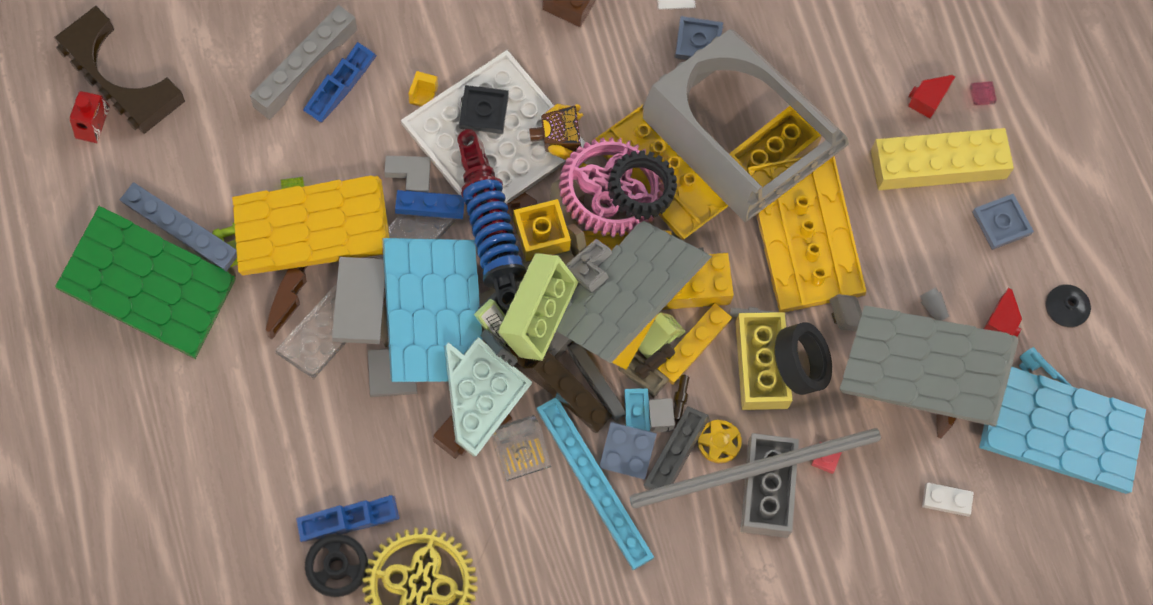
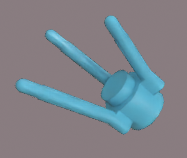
(1033, 360)

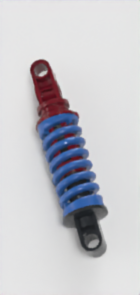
(490, 220)

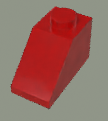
(929, 95)
(1006, 315)

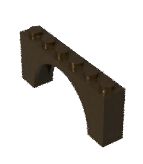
(142, 106)

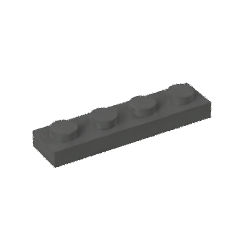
(677, 449)

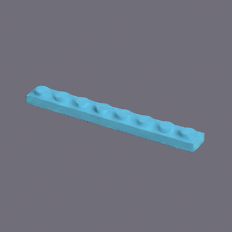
(595, 484)

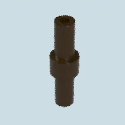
(681, 397)

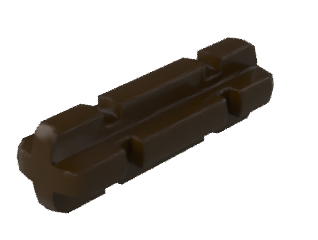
(655, 361)

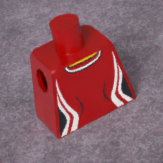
(88, 111)

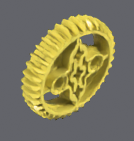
(421, 554)

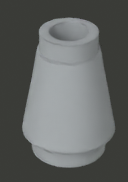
(935, 304)

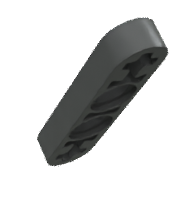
(596, 381)

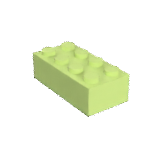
(538, 306)

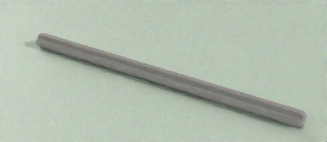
(754, 468)

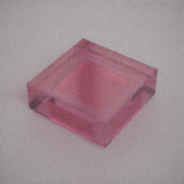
(983, 93)

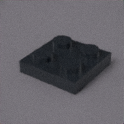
(484, 109)

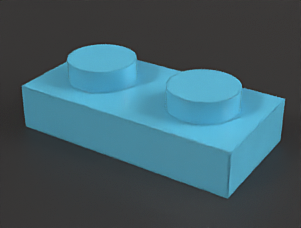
(637, 408)

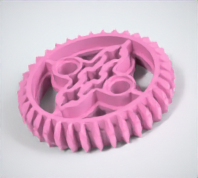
(599, 187)

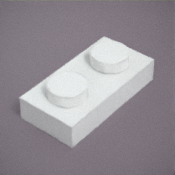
(947, 499)

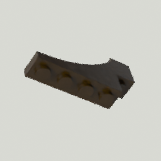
(565, 387)

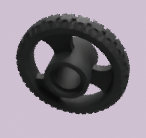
(333, 544)

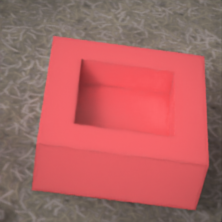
(827, 463)

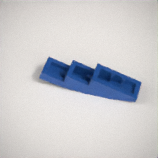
(340, 82)
(347, 518)

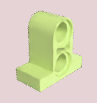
(661, 332)

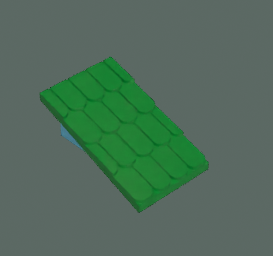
(146, 282)

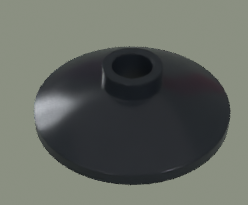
(1062, 312)

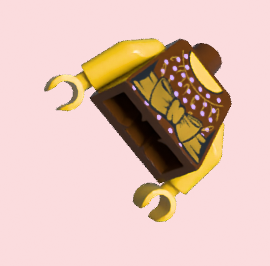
(559, 131)

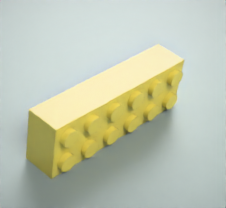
(941, 159)

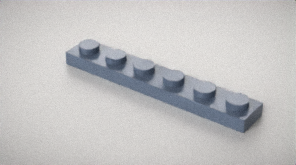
(179, 226)

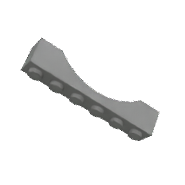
(277, 87)

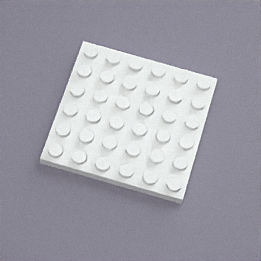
(510, 154)

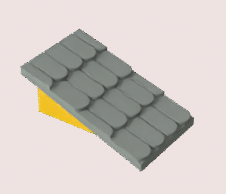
(642, 280)
(930, 365)

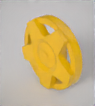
(719, 441)

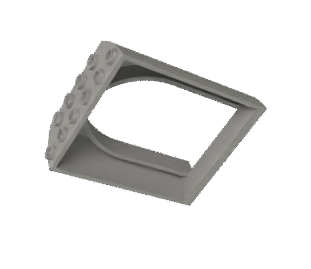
(671, 118)

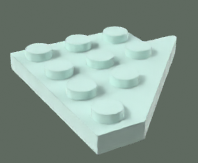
(481, 393)

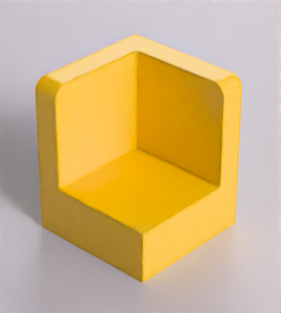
(422, 88)

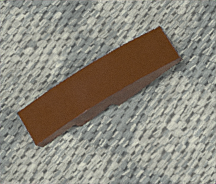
(286, 300)

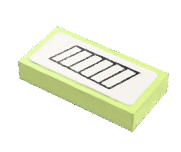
(491, 317)

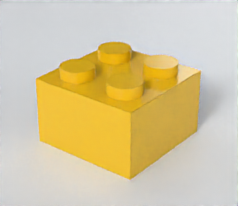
(541, 229)

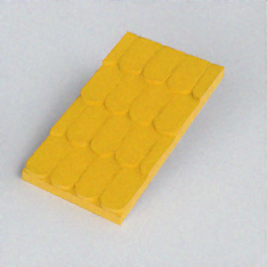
(693, 200)
(309, 224)
(808, 238)

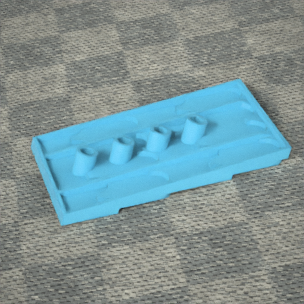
(429, 304)
(1067, 431)

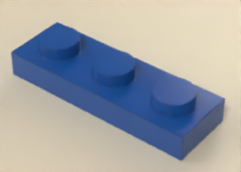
(429, 204)

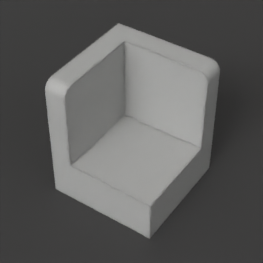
(661, 415)

